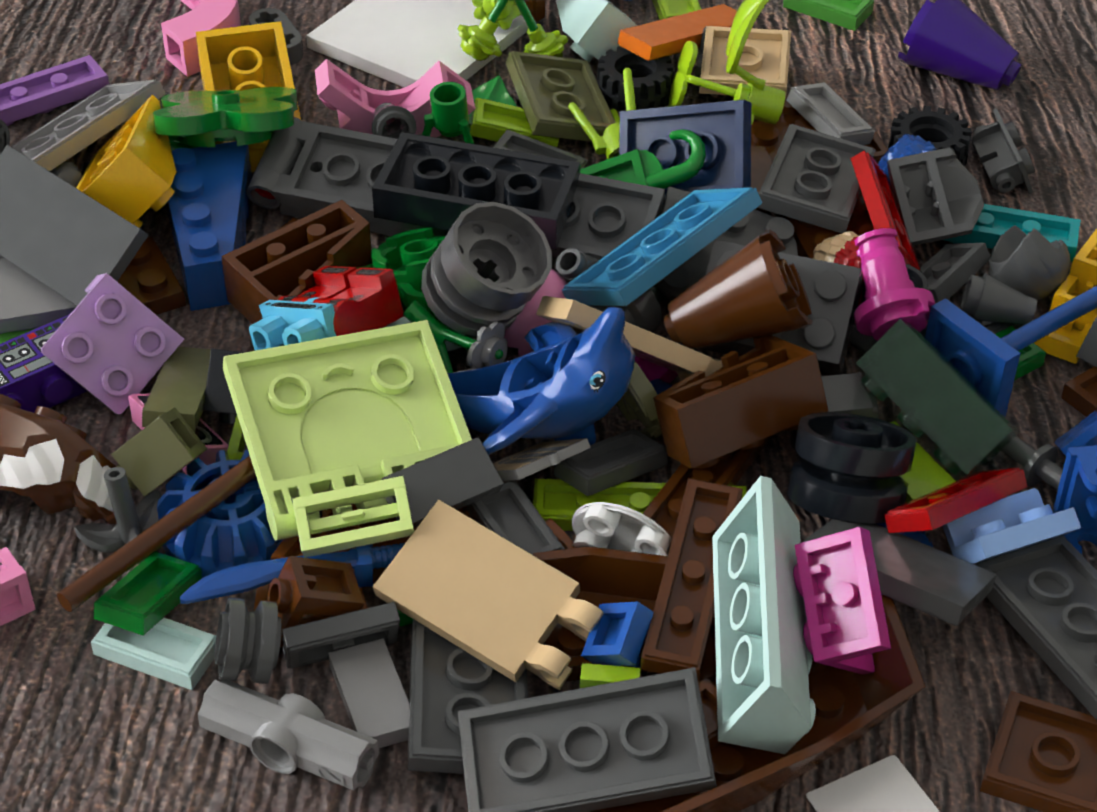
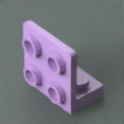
(111, 343)

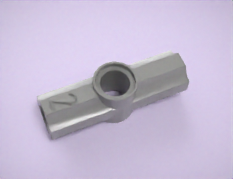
(288, 733)

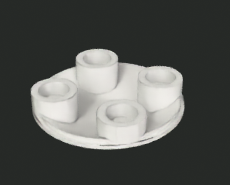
(618, 529)

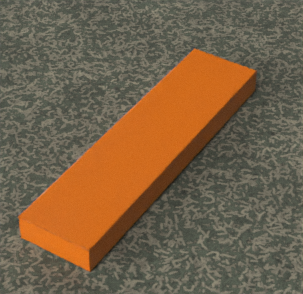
(670, 34)

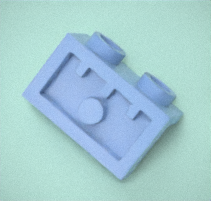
(1007, 527)

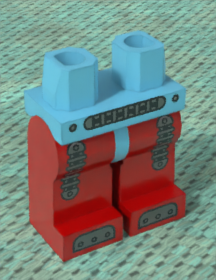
(339, 304)

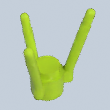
(609, 142)

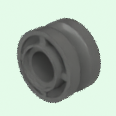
(248, 640)

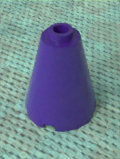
(960, 45)

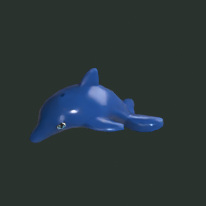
(554, 389)

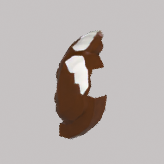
(52, 462)

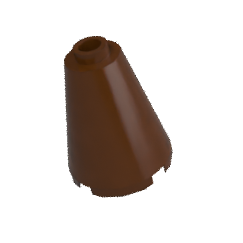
(741, 299)

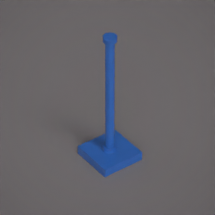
(990, 360)

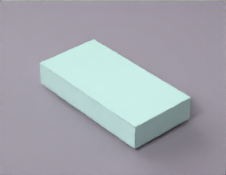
(166, 651)

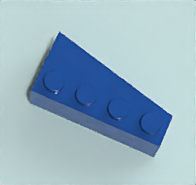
(208, 216)

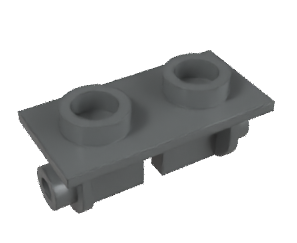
(998, 152)

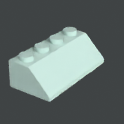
(760, 625)

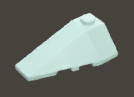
(592, 26)

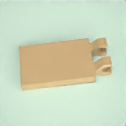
(643, 342)
(486, 595)

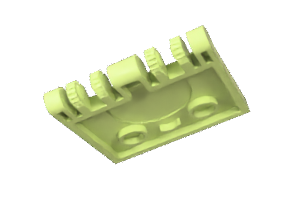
(341, 413)

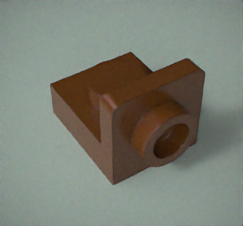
(314, 589)

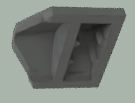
(935, 195)

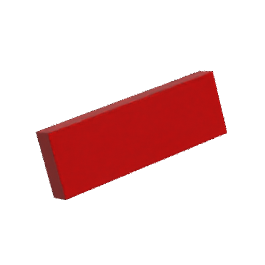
(881, 202)
(955, 500)

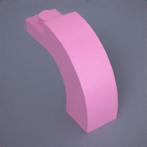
(180, 32)
(358, 102)

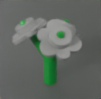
(484, 350)

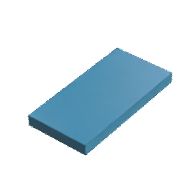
(661, 246)

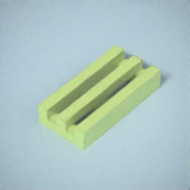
(357, 537)

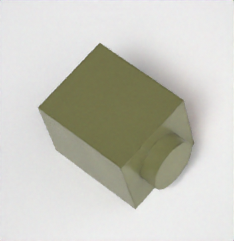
(158, 452)

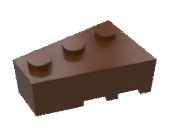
(286, 258)
(740, 402)

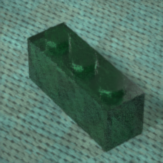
(935, 399)

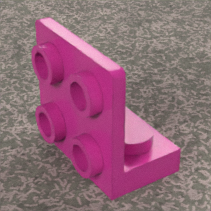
(841, 600)

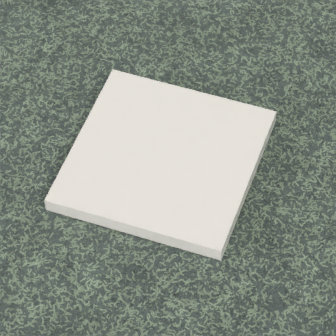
(405, 37)

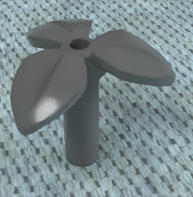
(130, 519)

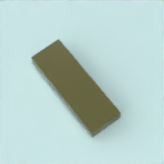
(180, 386)

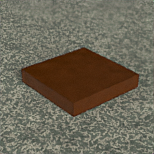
(1044, 757)

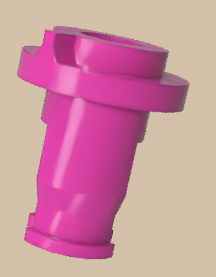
(888, 288)

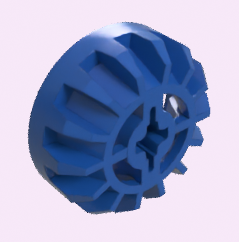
(229, 533)

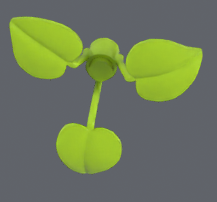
(765, 100)

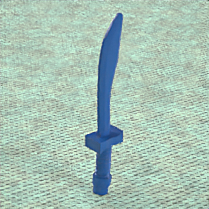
(257, 574)

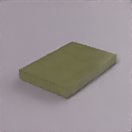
(549, 85)

